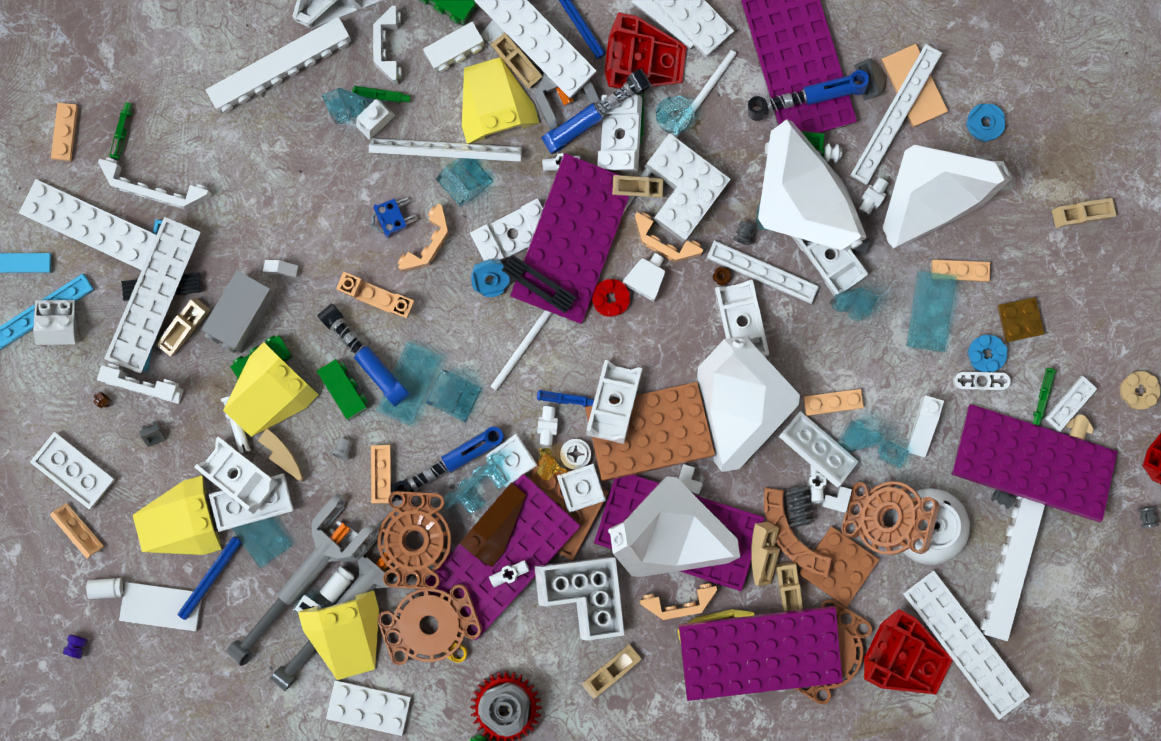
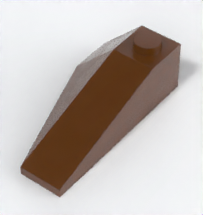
(492, 531)

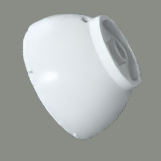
(952, 533)

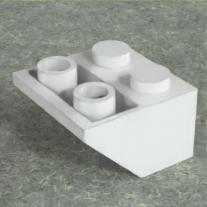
(54, 322)

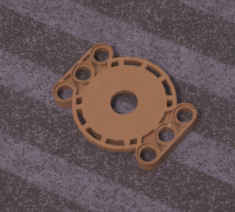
(873, 507)
(406, 559)
(449, 621)
(847, 649)

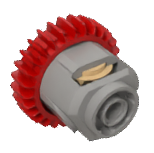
(514, 697)

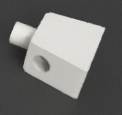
(374, 118)
(646, 277)

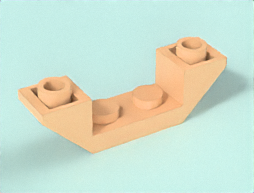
(689, 250)
(411, 262)
(374, 296)
(704, 595)

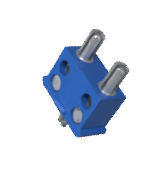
(389, 217)

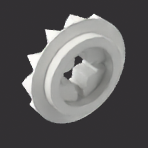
(582, 460)

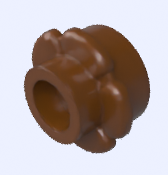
(722, 271)
(101, 400)

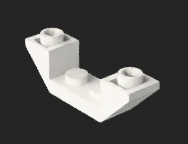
(388, 20)

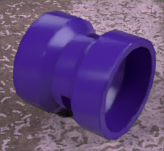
(75, 651)

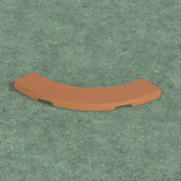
(786, 538)

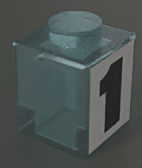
(307, 602)

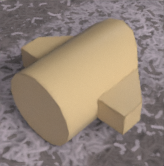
(1079, 427)

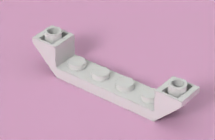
(194, 196)

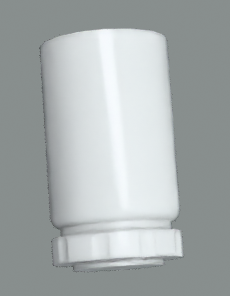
(337, 584)
(105, 588)

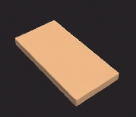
(929, 102)

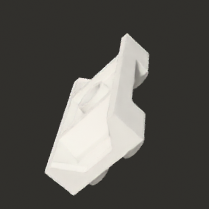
(624, 152)
(493, 238)
(837, 273)
(742, 301)
(163, 390)
(612, 420)
(250, 485)

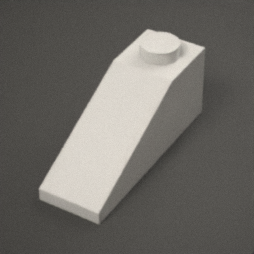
(924, 425)

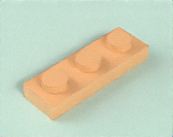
(64, 132)
(962, 270)
(833, 402)
(380, 473)
(76, 530)

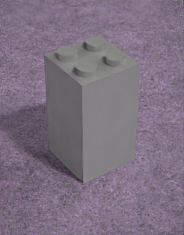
(238, 312)

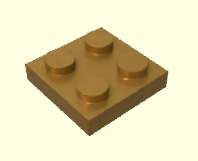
(1020, 320)

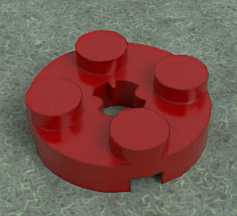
(600, 300)

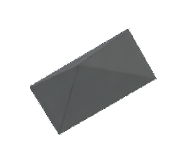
(876, 78)

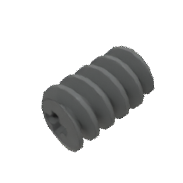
(799, 506)

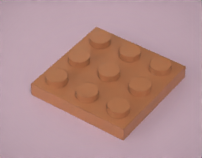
(848, 567)

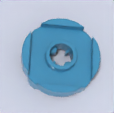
(996, 122)
(482, 271)
(998, 352)

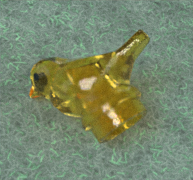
(548, 465)

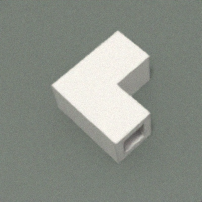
(280, 267)
(685, 477)
(839, 502)

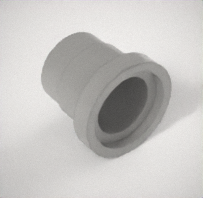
(342, 449)

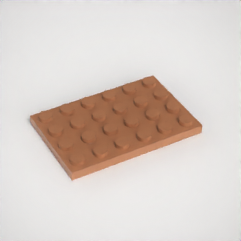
(662, 432)

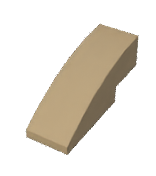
(515, 60)
(637, 186)
(1083, 212)
(183, 326)
(281, 454)
(764, 552)
(789, 586)
(611, 671)

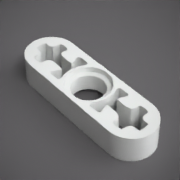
(995, 386)

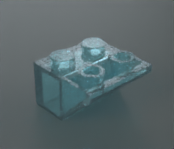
(344, 105)
(464, 180)
(855, 302)
(453, 395)
(857, 437)

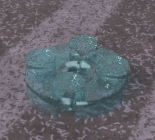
(677, 124)

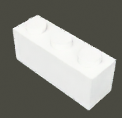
(454, 47)

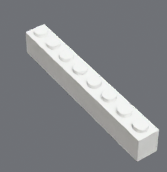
(278, 65)
(1012, 569)

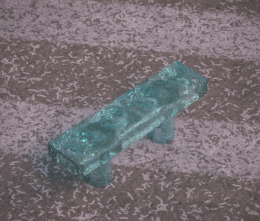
(488, 470)

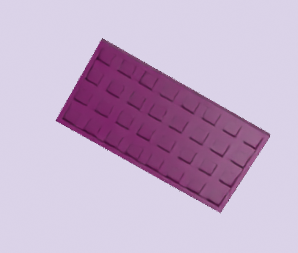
(796, 53)
(572, 236)
(1034, 463)
(632, 490)
(536, 538)
(760, 653)

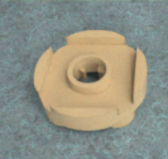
(1150, 385)

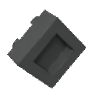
(152, 434)

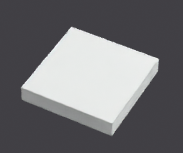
(517, 459)
(581, 488)

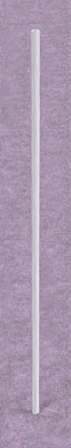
(545, 315)

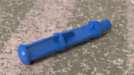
(564, 398)

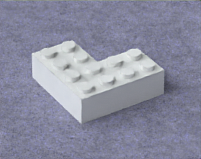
(694, 186)
(594, 589)

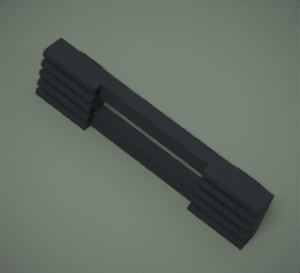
(189, 284)
(561, 300)

